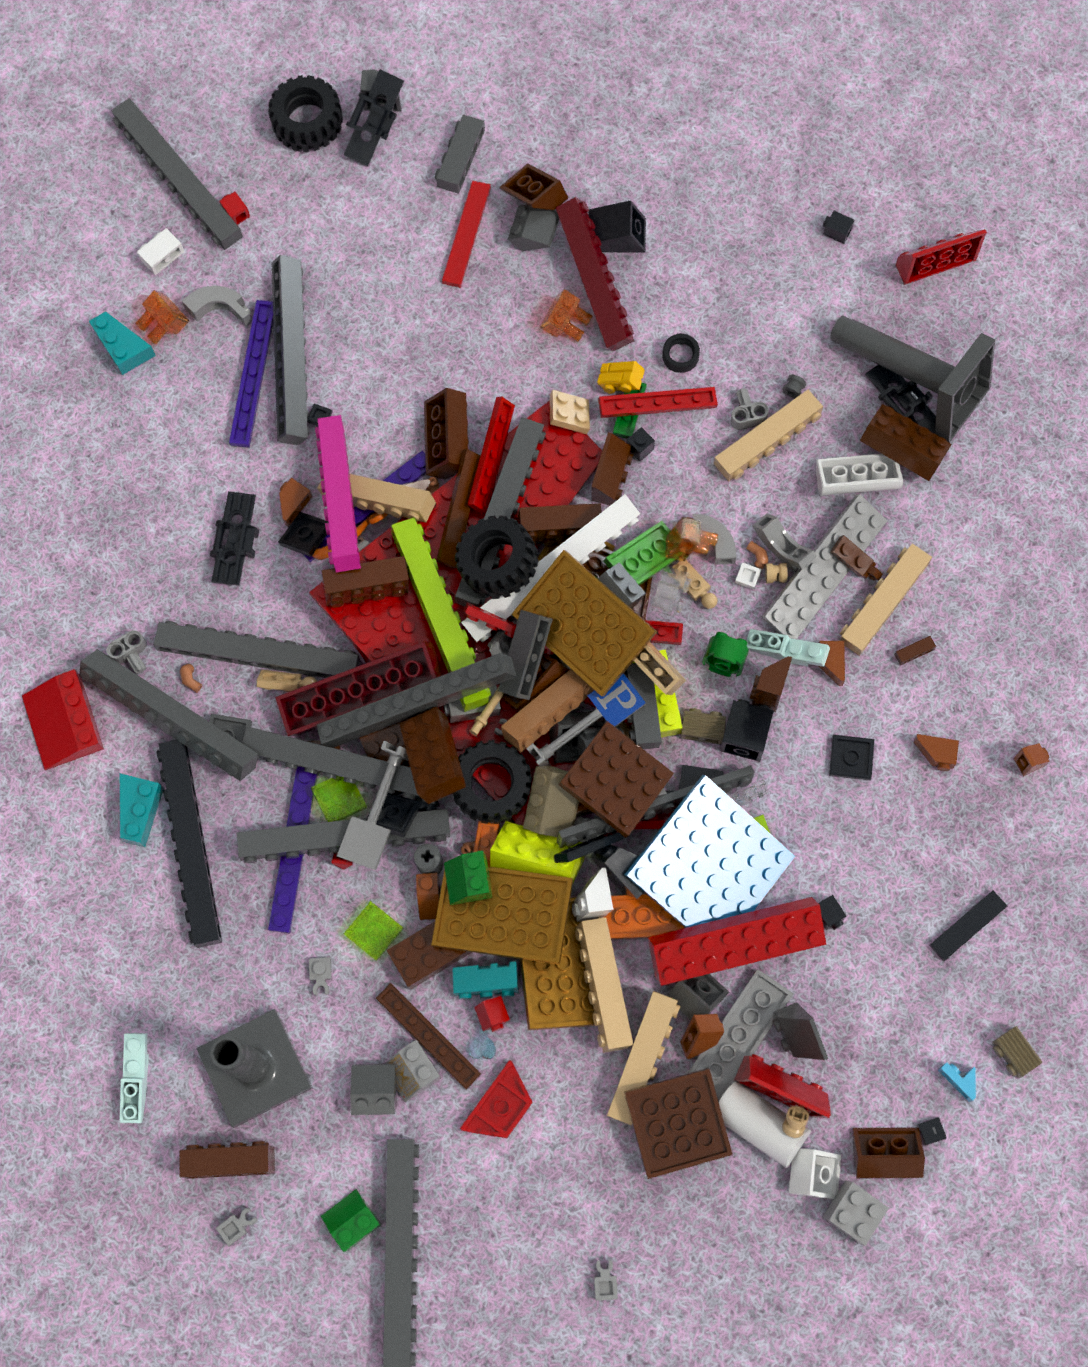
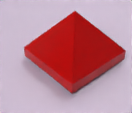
(340, 862)

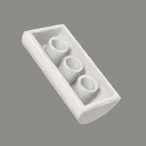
(857, 474)
(759, 1123)

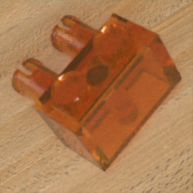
(165, 312)
(558, 317)
(688, 538)

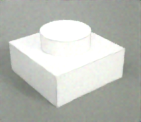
(748, 576)

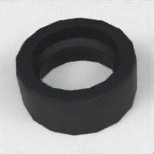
(681, 367)

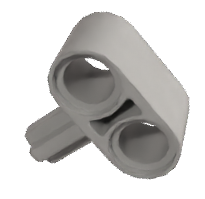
(747, 411)
(129, 651)

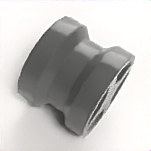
(794, 386)

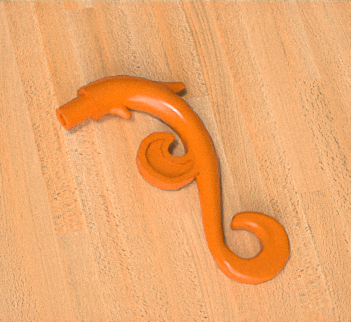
(322, 553)

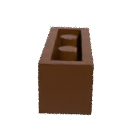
(915, 650)

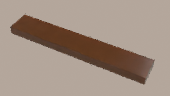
(458, 509)
(428, 1036)

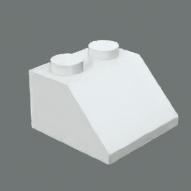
(594, 899)
(815, 1174)

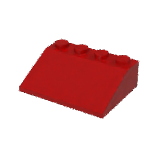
(940, 256)
(62, 720)
(783, 1087)

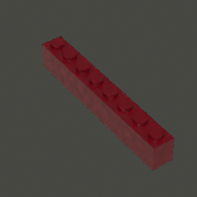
(595, 274)

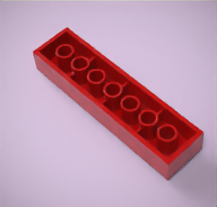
(737, 941)

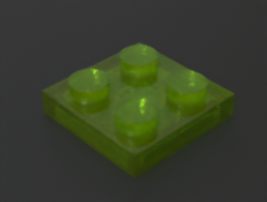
(338, 799)
(373, 931)

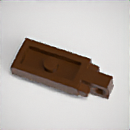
(855, 559)

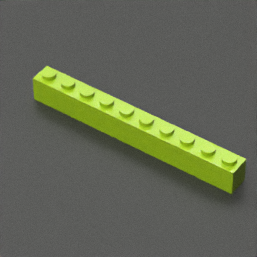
(436, 604)

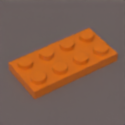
(638, 918)

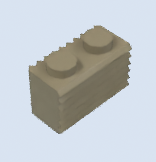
(703, 726)
(1016, 1052)

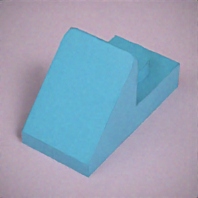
(965, 1085)

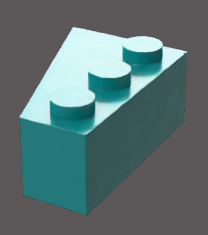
(121, 343)
(138, 808)
(485, 980)

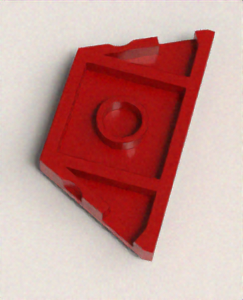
(500, 1106)

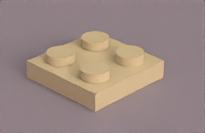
(569, 411)

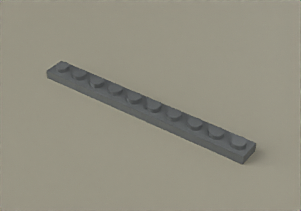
(662, 804)

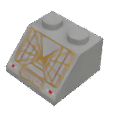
(413, 1071)

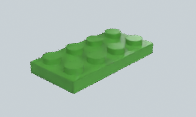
(644, 554)

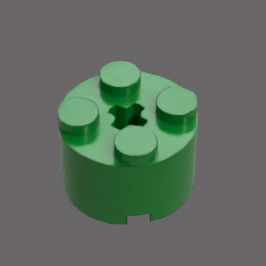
(726, 654)

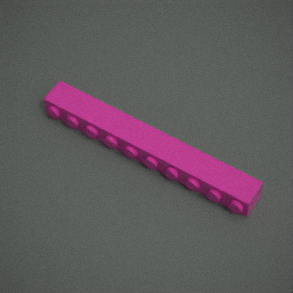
(338, 494)

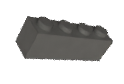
(460, 153)
(526, 653)
(645, 721)

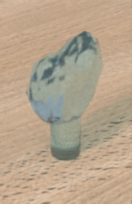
(482, 1046)

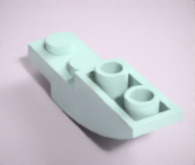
(781, 646)
(134, 1078)

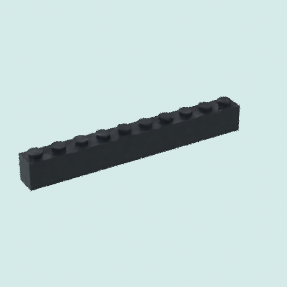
(190, 844)

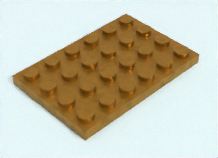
(589, 625)
(519, 922)
(558, 993)

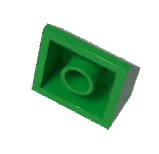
(468, 878)
(350, 1221)

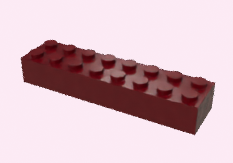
(357, 687)

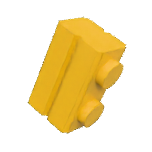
(620, 376)

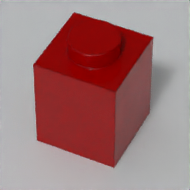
(235, 207)
(492, 1014)

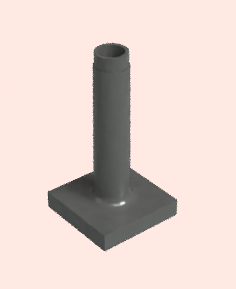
(957, 387)
(254, 1068)

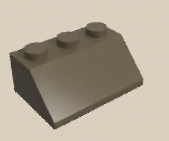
(549, 805)

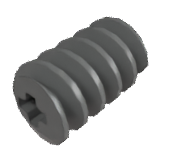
(423, 854)

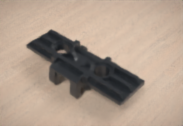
(379, 119)
(906, 394)
(239, 539)

